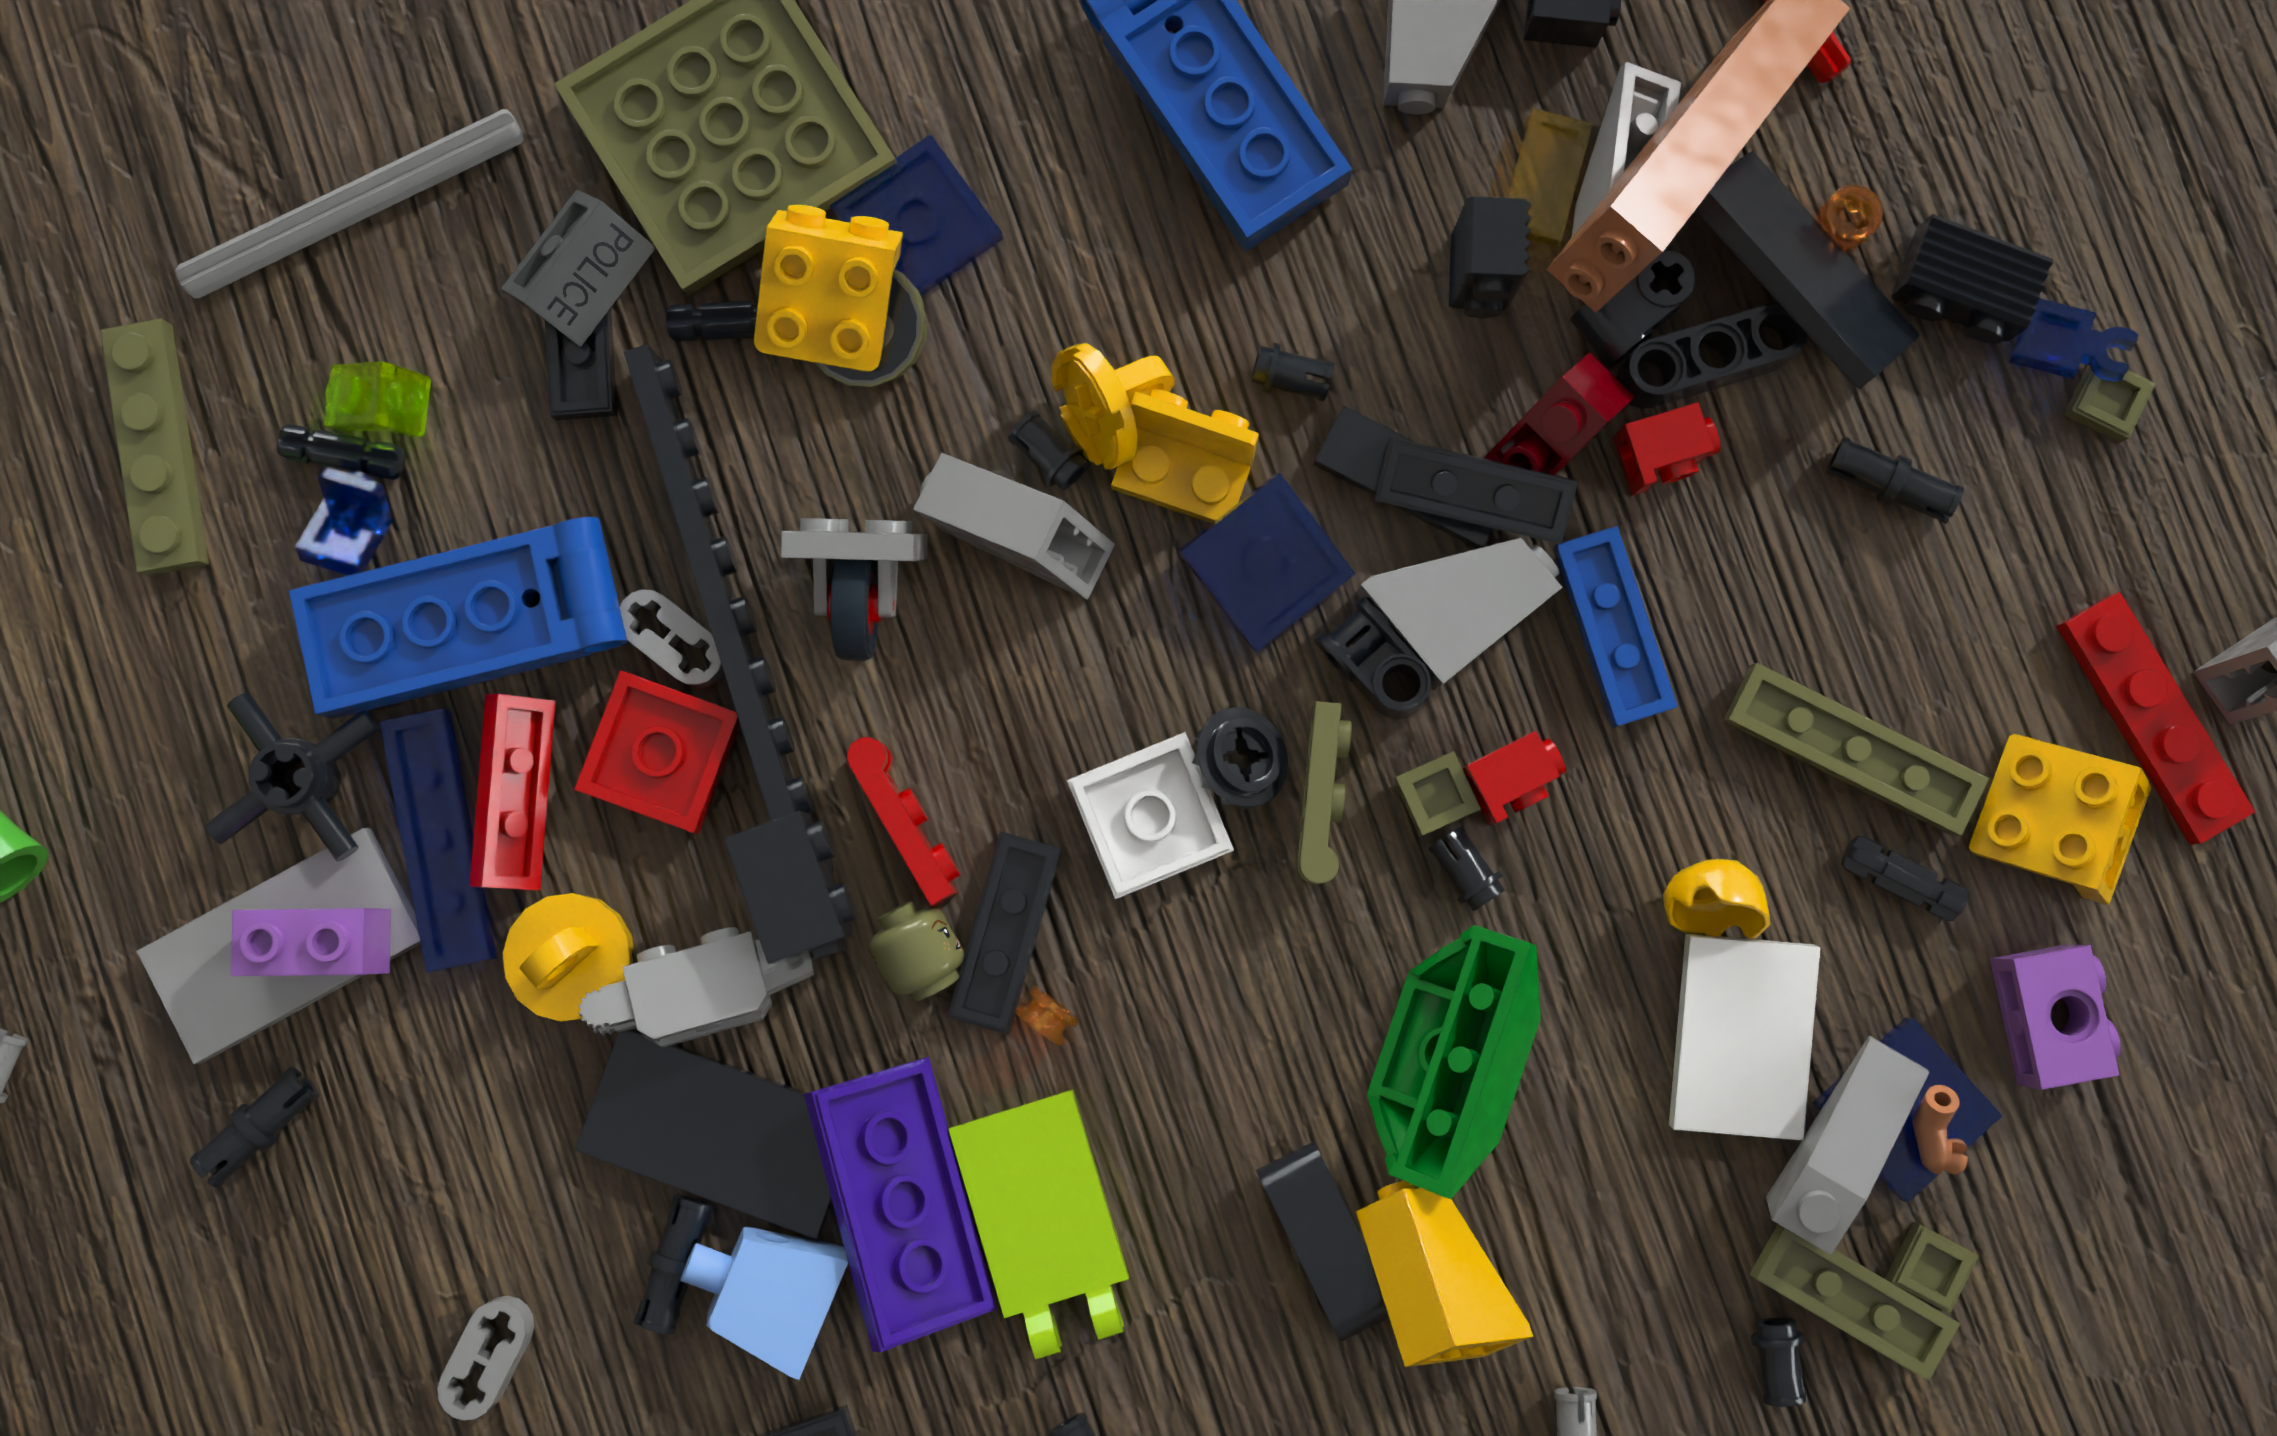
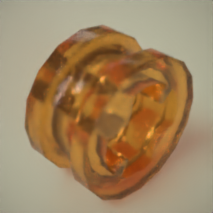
(1856, 199)
(1047, 1016)

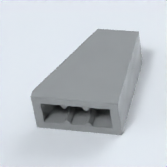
(1430, 49)
(1015, 524)
(1462, 602)

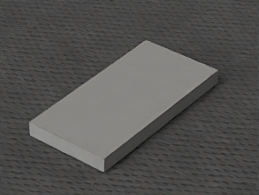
(194, 961)

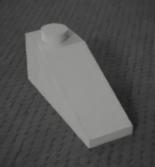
(1632, 117)
(1846, 1146)

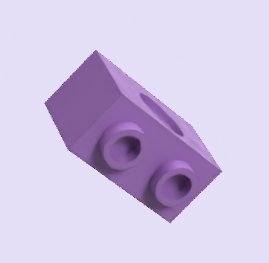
(310, 942)
(2026, 992)

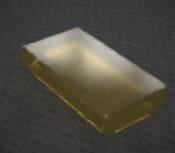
(1549, 171)

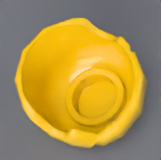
(1716, 897)

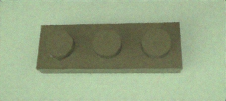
(1856, 1301)

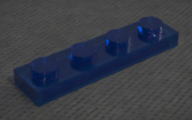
(437, 839)

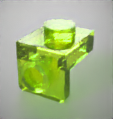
(377, 398)

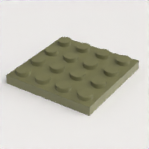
(721, 126)

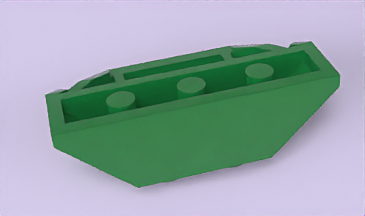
(1455, 1058)

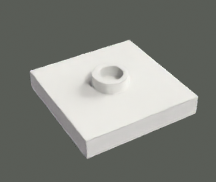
(1150, 815)

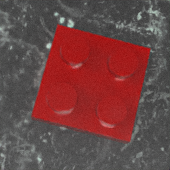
(659, 752)

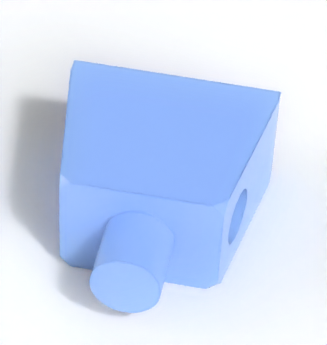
(769, 1293)

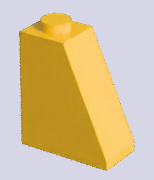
(1437, 1279)

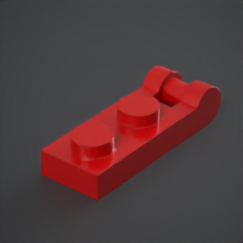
(902, 819)

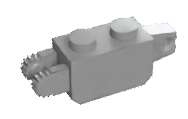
(693, 990)

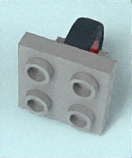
(849, 580)

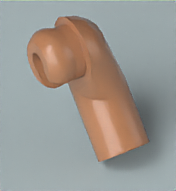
(1930, 1129)

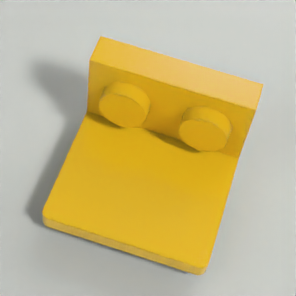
(1187, 457)
(2062, 815)

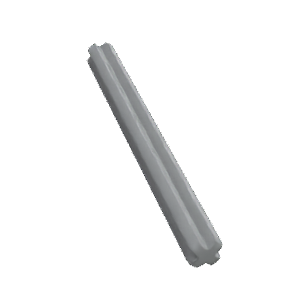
(349, 204)

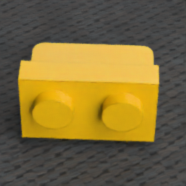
(826, 288)

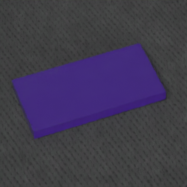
(900, 1203)

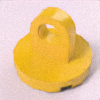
(1100, 400)
(563, 952)

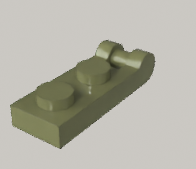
(1321, 796)

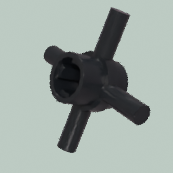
(267, 776)

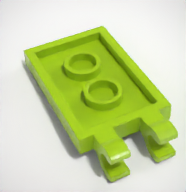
(1042, 1215)

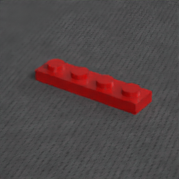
(2155, 719)

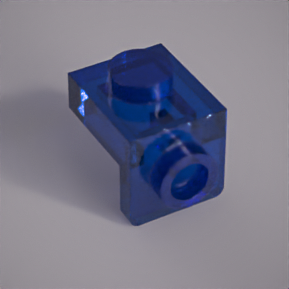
(346, 523)

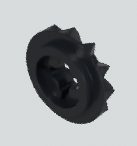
(1251, 736)

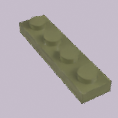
(154, 447)
(1856, 750)

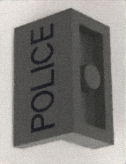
(579, 267)

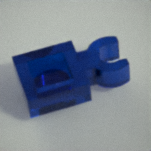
(2063, 338)

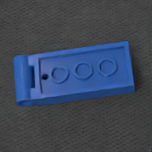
(1224, 109)
(458, 618)

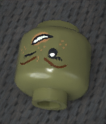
(916, 951)

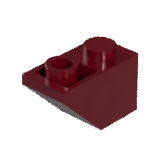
(1564, 419)

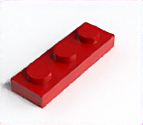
(512, 792)

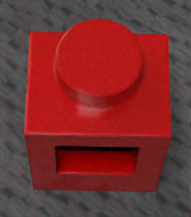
(1665, 447)
(1514, 776)

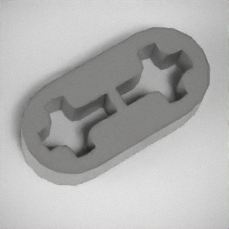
(663, 650)
(473, 1350)

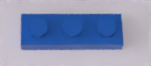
(1614, 627)

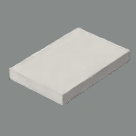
(1744, 1037)

